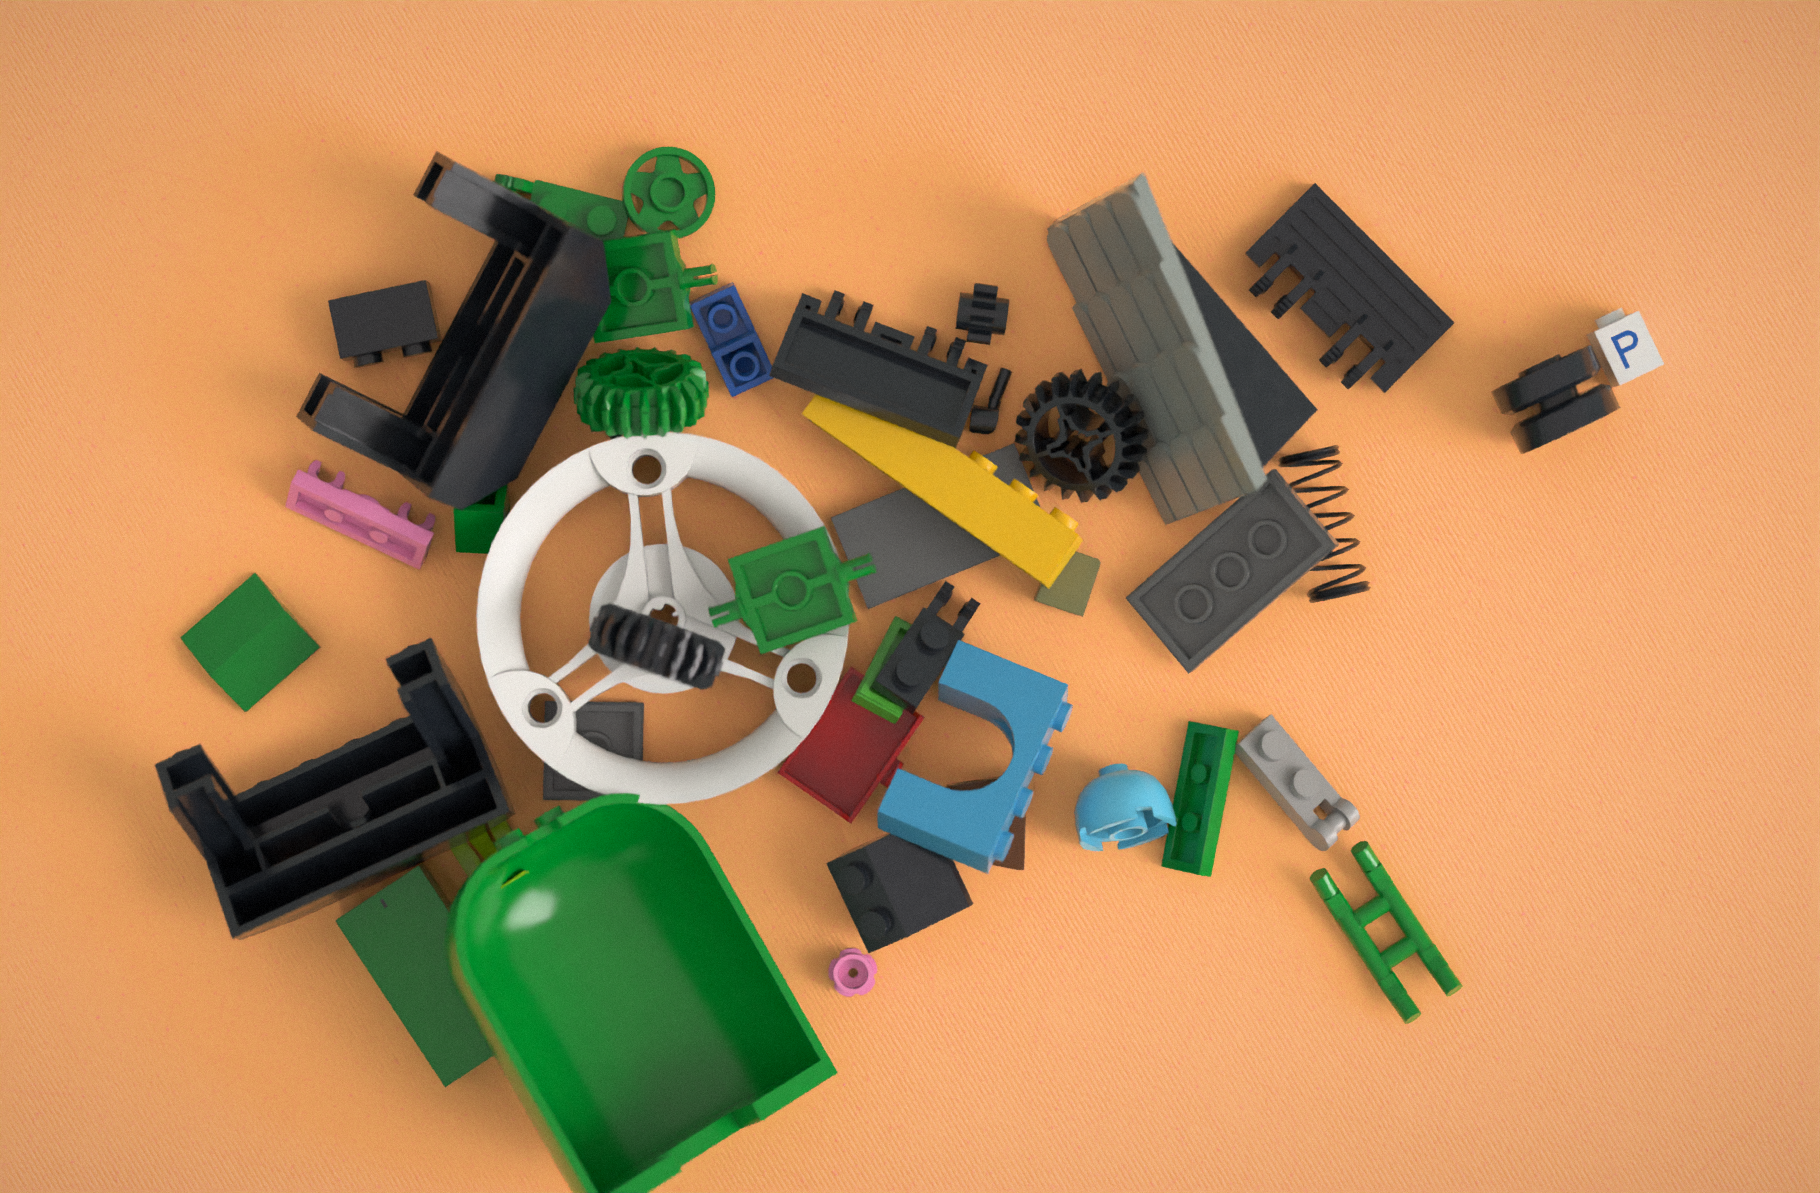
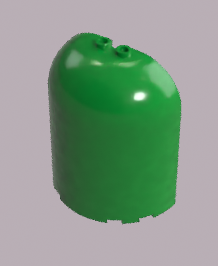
(626, 993)

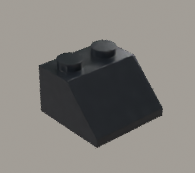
(897, 889)

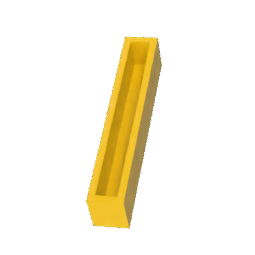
(958, 489)

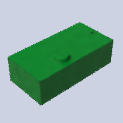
(403, 949)

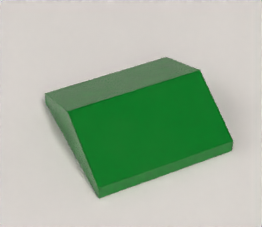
(250, 642)

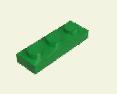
(1200, 798)

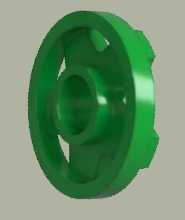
(668, 192)

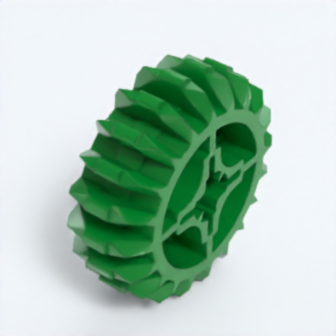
(641, 392)

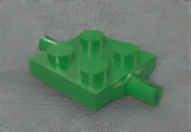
(648, 286)
(792, 590)

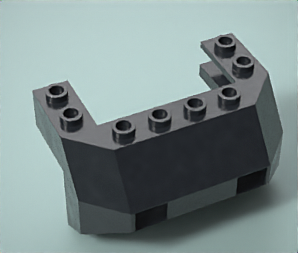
(500, 356)
(348, 813)

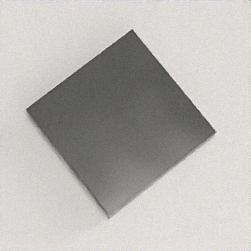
(609, 725)

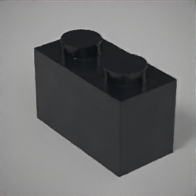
(385, 322)

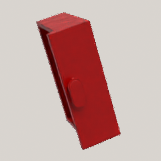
(849, 751)

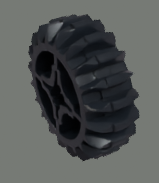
(1088, 471)
(656, 646)

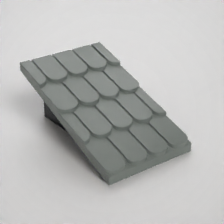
(1196, 371)

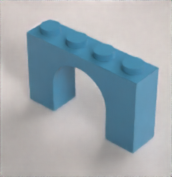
(976, 822)

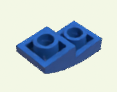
(732, 339)

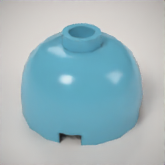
(1122, 808)

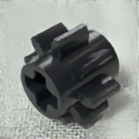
(982, 313)

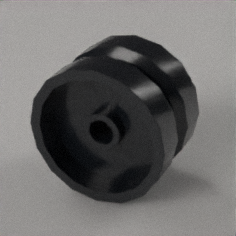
(1555, 399)

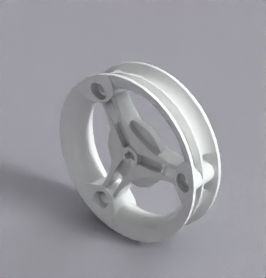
(644, 582)

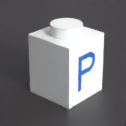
(1624, 347)

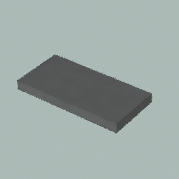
(913, 540)
(1232, 571)

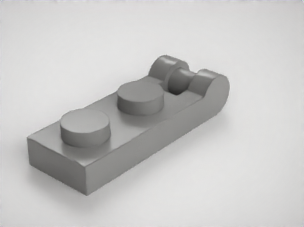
(1295, 783)

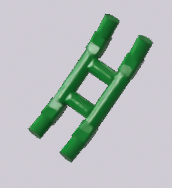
(1415, 939)

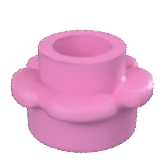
(849, 985)

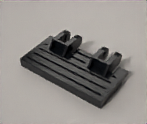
(1351, 286)
(878, 370)

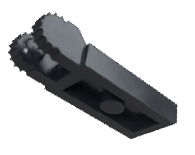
(923, 652)

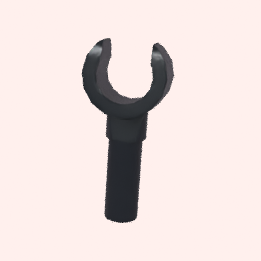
(983, 418)

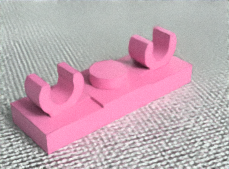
(360, 516)

